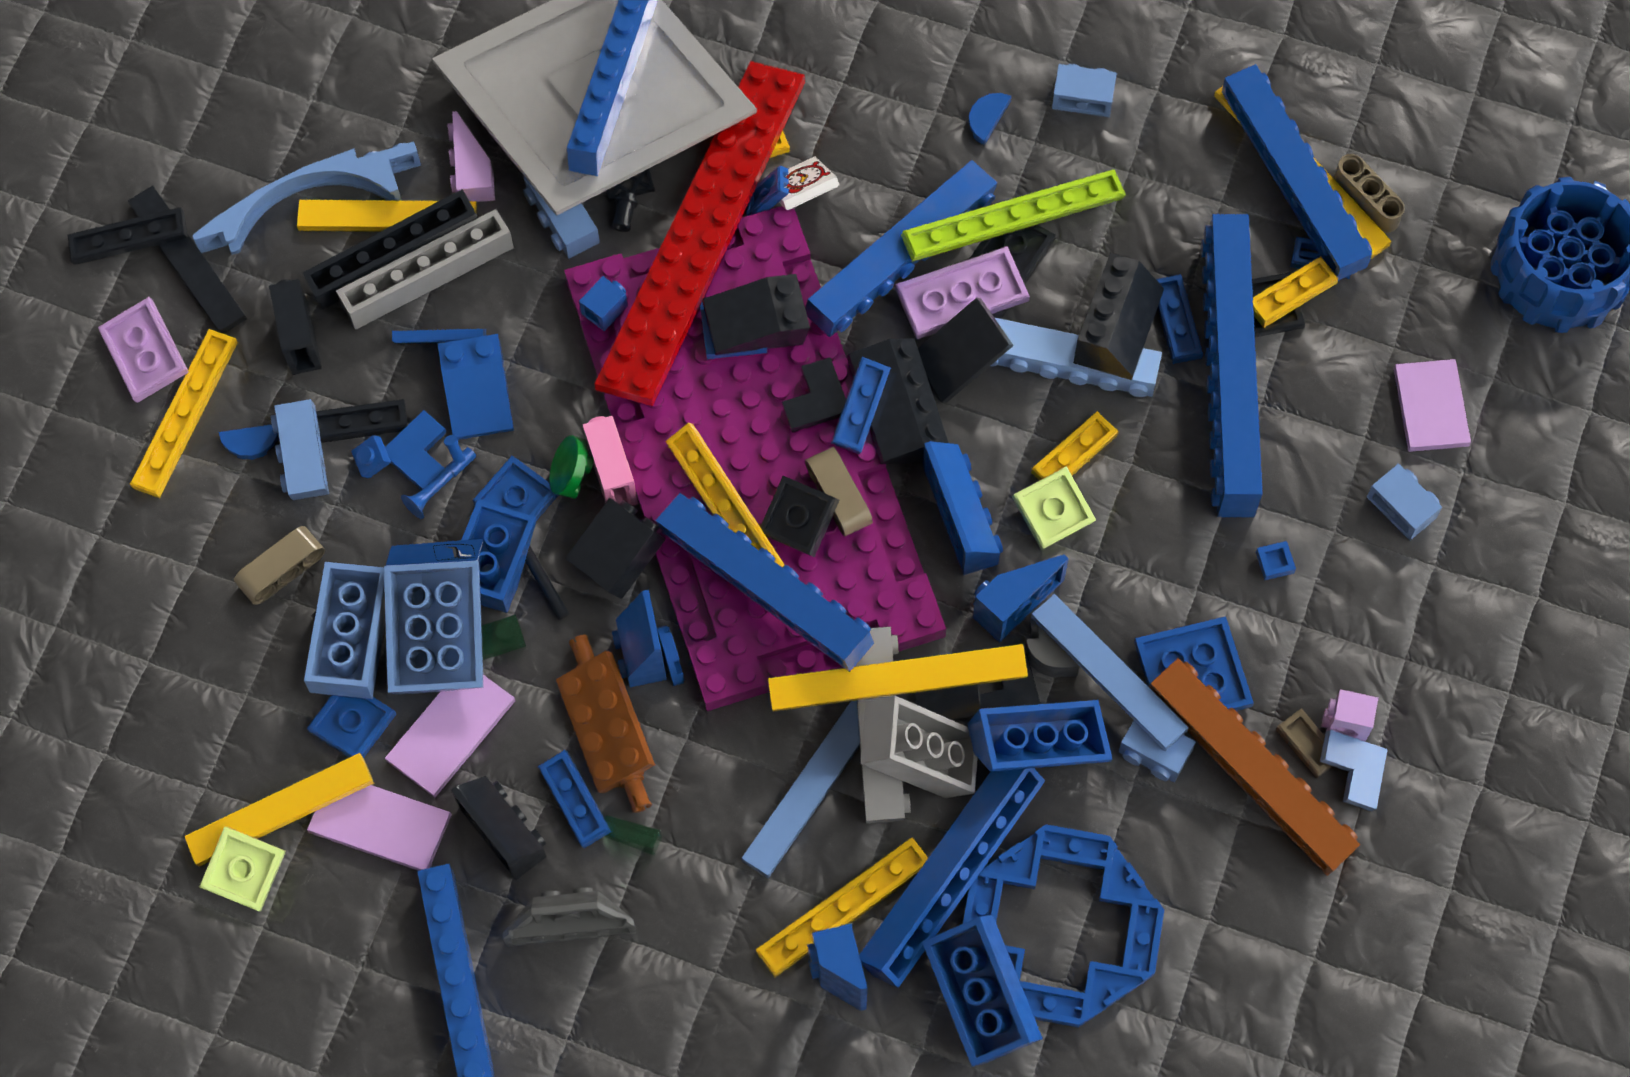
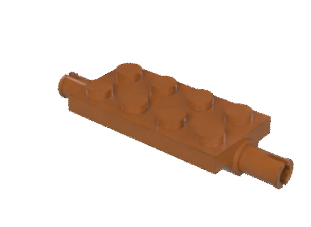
(606, 723)

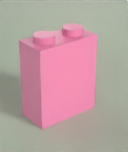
(610, 460)

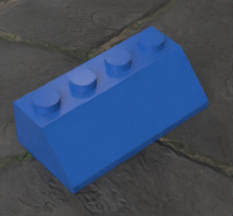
(960, 507)
(1040, 735)

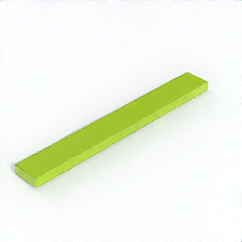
(1012, 215)

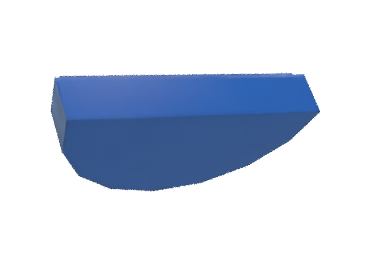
(986, 115)
(249, 442)
(671, 655)

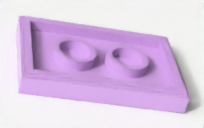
(143, 349)
(1432, 405)

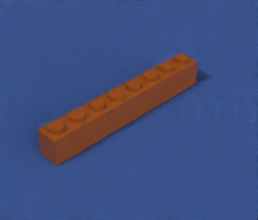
(1255, 767)

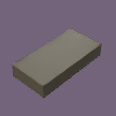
(1304, 740)

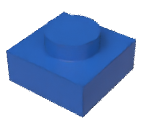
(371, 456)
(1275, 560)

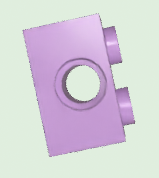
(1351, 714)

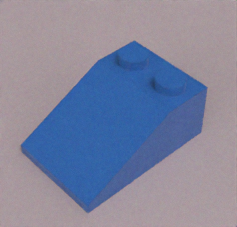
(476, 386)
(503, 550)
(1015, 594)
(639, 643)

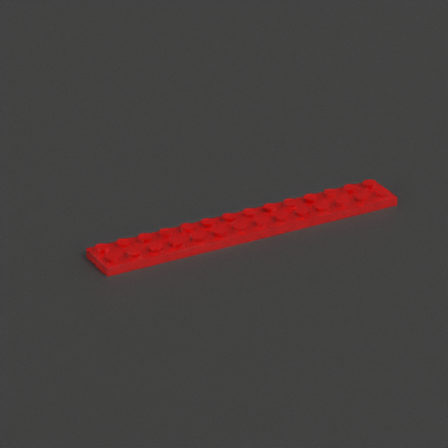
(698, 239)

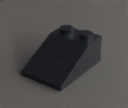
(757, 316)

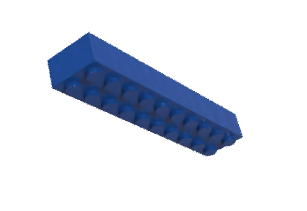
(1232, 366)

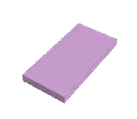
(942, 294)
(448, 734)
(384, 826)

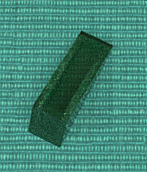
(634, 834)

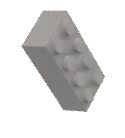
(918, 747)

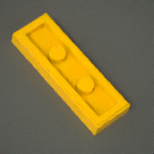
(1293, 291)
(1077, 447)

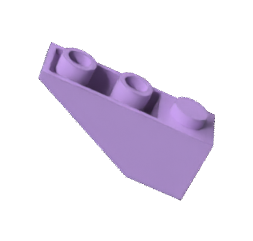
(471, 163)

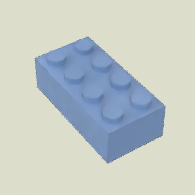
(347, 631)

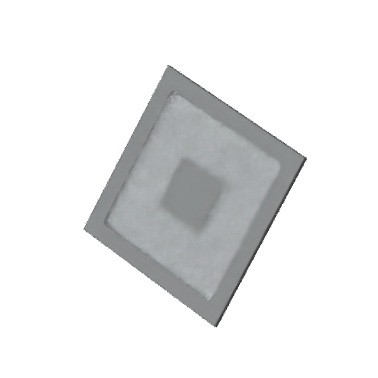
(534, 74)

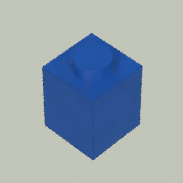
(604, 302)

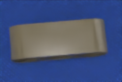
(1367, 180)
(834, 479)
(279, 565)

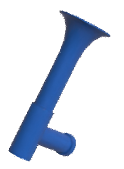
(461, 459)

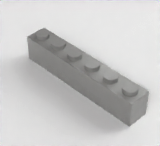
(425, 269)
(882, 793)

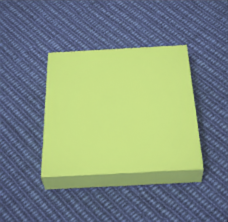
(1053, 508)
(242, 868)

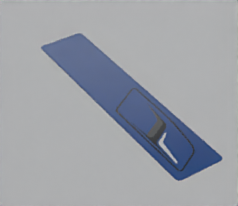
(435, 552)

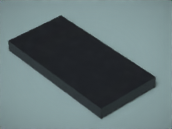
(1026, 248)

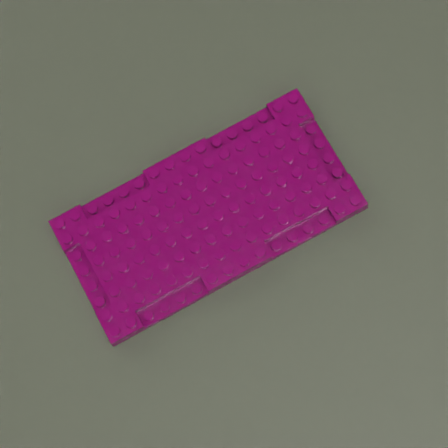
(743, 423)

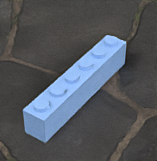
(1053, 354)

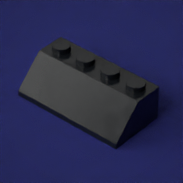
(1119, 318)
(907, 408)

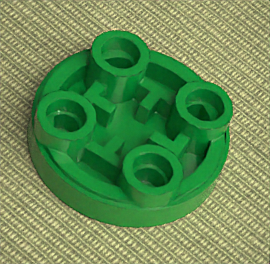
(569, 467)

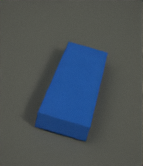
(1178, 321)
(435, 336)
(860, 405)
(574, 799)

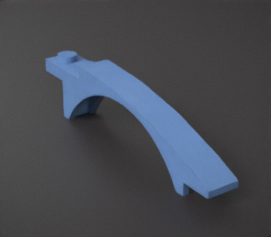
(371, 172)

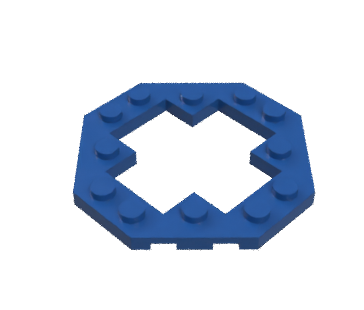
(1119, 886)

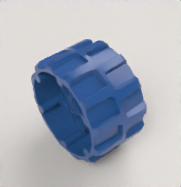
(1559, 299)

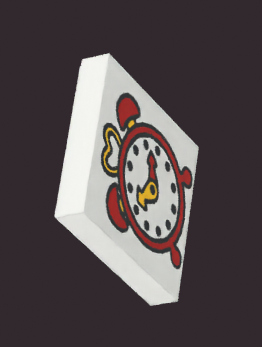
(807, 182)

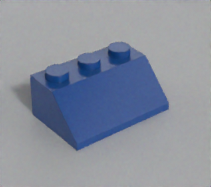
(838, 965)

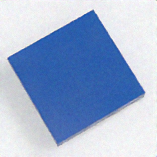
(518, 489)
(351, 723)

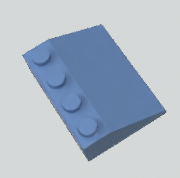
(433, 627)

